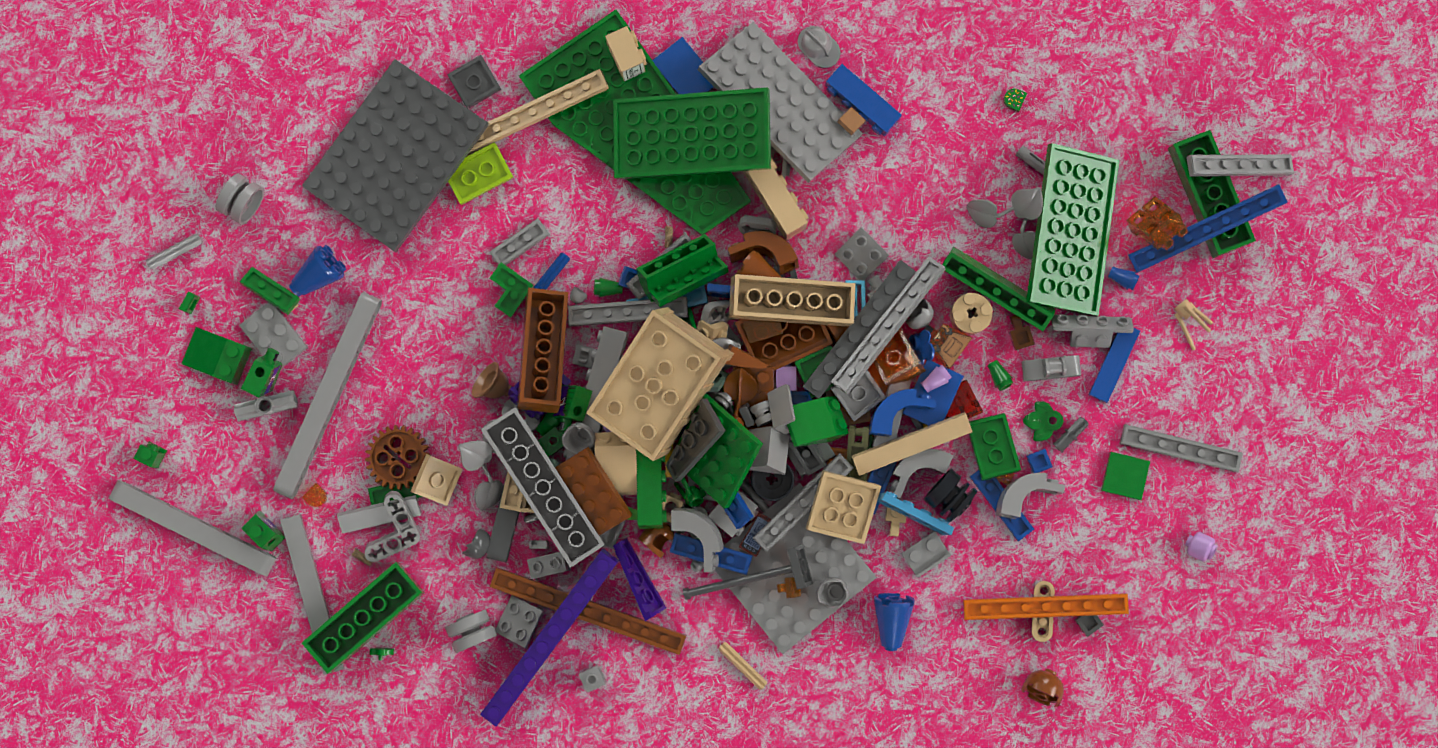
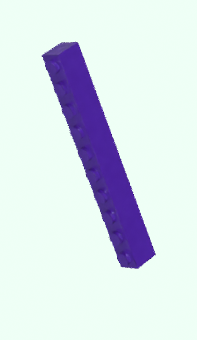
(549, 637)

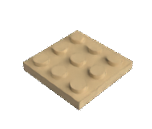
(843, 507)

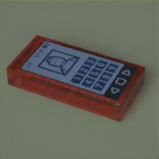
(748, 543)

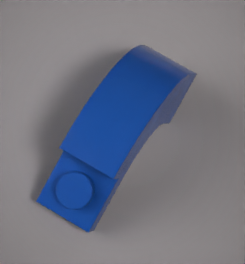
(883, 416)

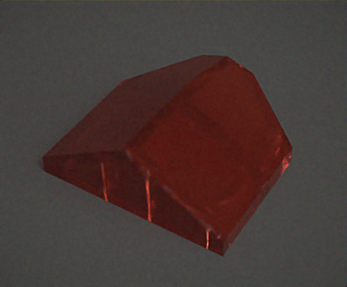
(964, 402)

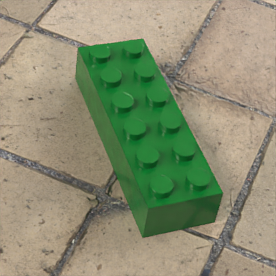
(1209, 193)
(363, 618)

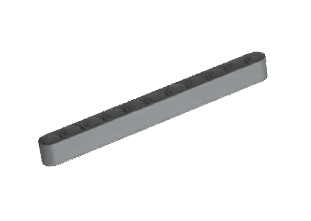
(327, 395)

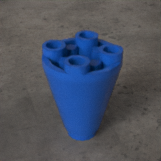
(317, 271)

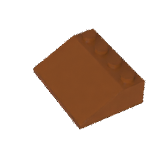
(795, 343)

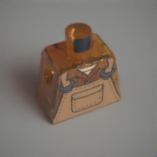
(947, 344)

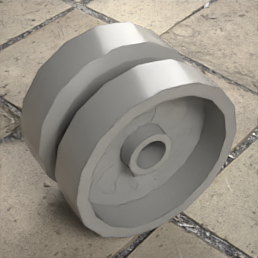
(239, 199)
(470, 630)

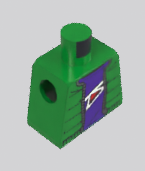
(263, 374)
(572, 405)
(262, 531)

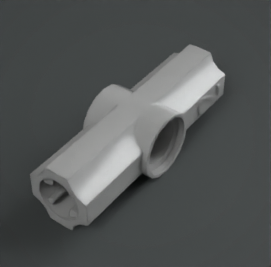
(253, 408)

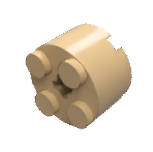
(982, 313)

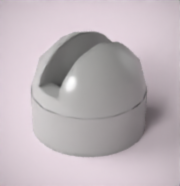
(577, 295)

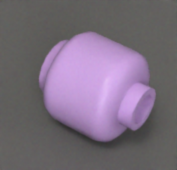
(1201, 546)

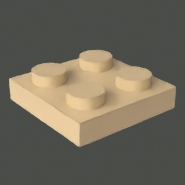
(436, 480)

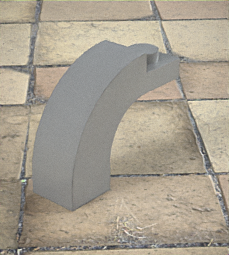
(930, 458)
(1013, 495)
(704, 528)

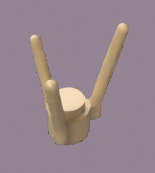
(1186, 310)

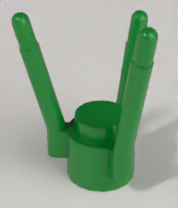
(692, 495)

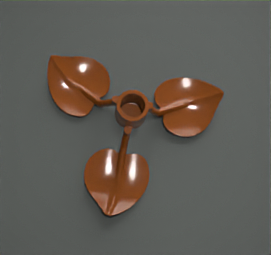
(741, 386)

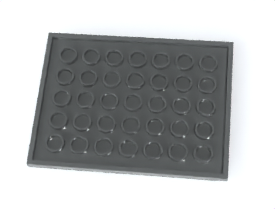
(395, 155)

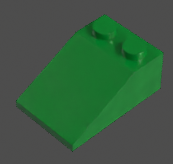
(216, 356)
(817, 422)

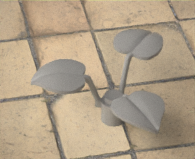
(1026, 205)
(474, 456)

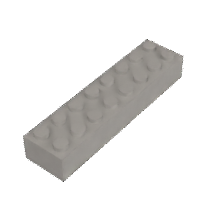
(542, 487)

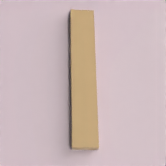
(911, 443)

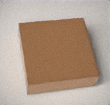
(851, 121)

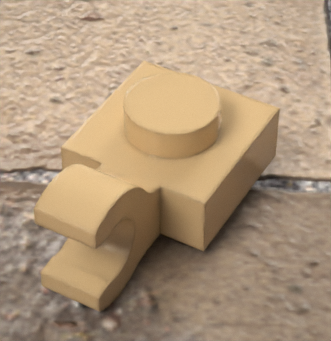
(895, 519)

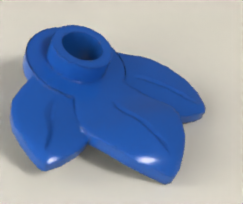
(922, 345)

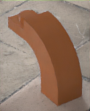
(768, 245)

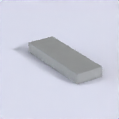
(520, 242)

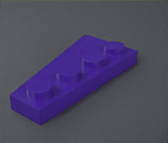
(639, 581)

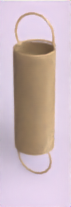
(668, 235)
(361, 556)

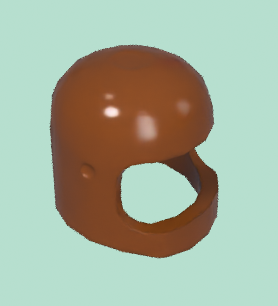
(656, 538)

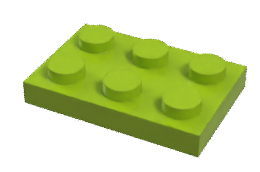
(480, 174)

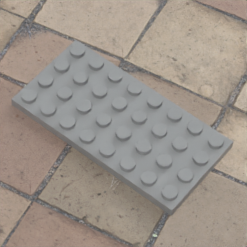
(801, 115)

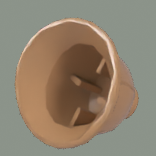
(491, 383)

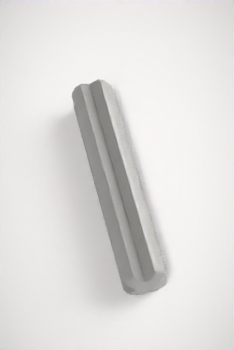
(174, 251)

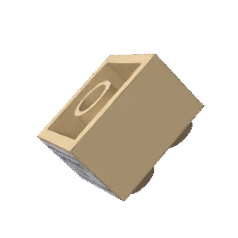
(625, 53)

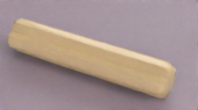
(742, 665)

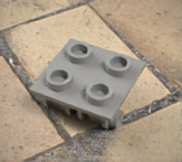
(861, 254)
(519, 621)

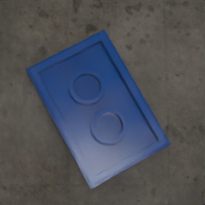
(680, 67)
(943, 395)

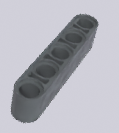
(502, 533)

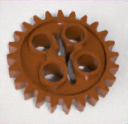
(386, 470)

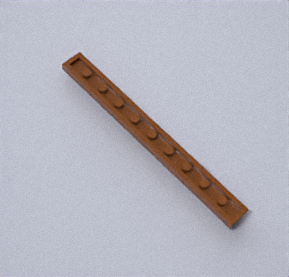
(592, 613)

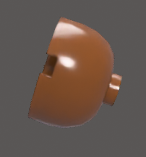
(1044, 687)

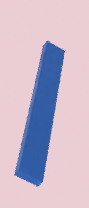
(1211, 227)

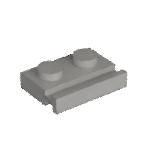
(926, 554)

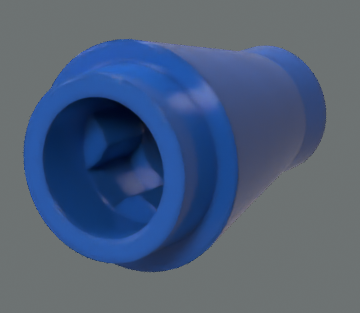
(1124, 277)

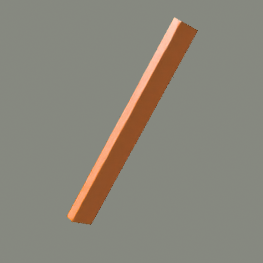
(1046, 606)

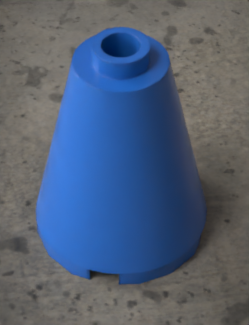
(893, 618)

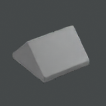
(774, 451)

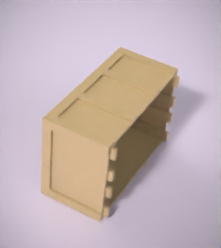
(658, 383)

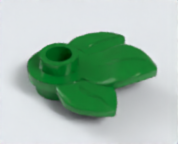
(1040, 421)

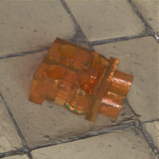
(1159, 225)

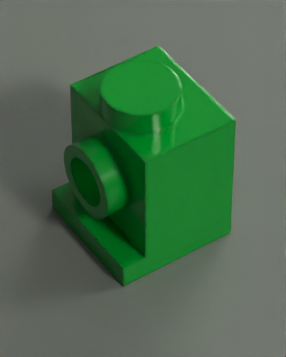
(545, 443)
(150, 454)

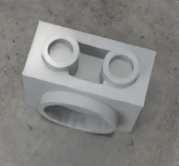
(720, 517)

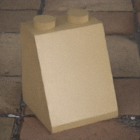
(617, 461)

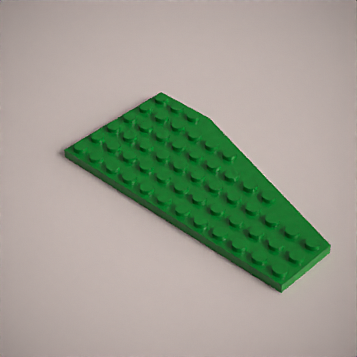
(695, 199)

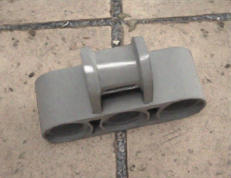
(1051, 368)

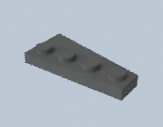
(696, 441)

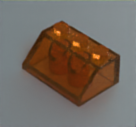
(898, 360)

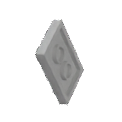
(271, 329)

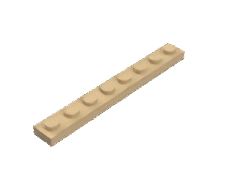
(542, 108)

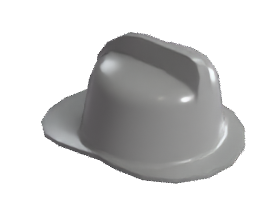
(819, 46)

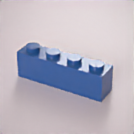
(862, 99)

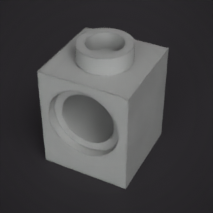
(592, 678)

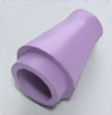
(936, 378)

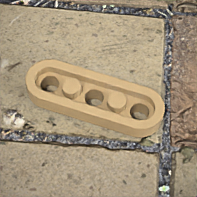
(1043, 622)

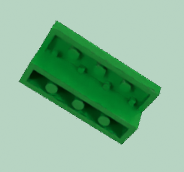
(681, 270)

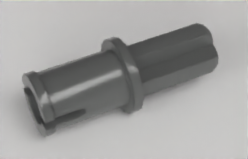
(1071, 434)

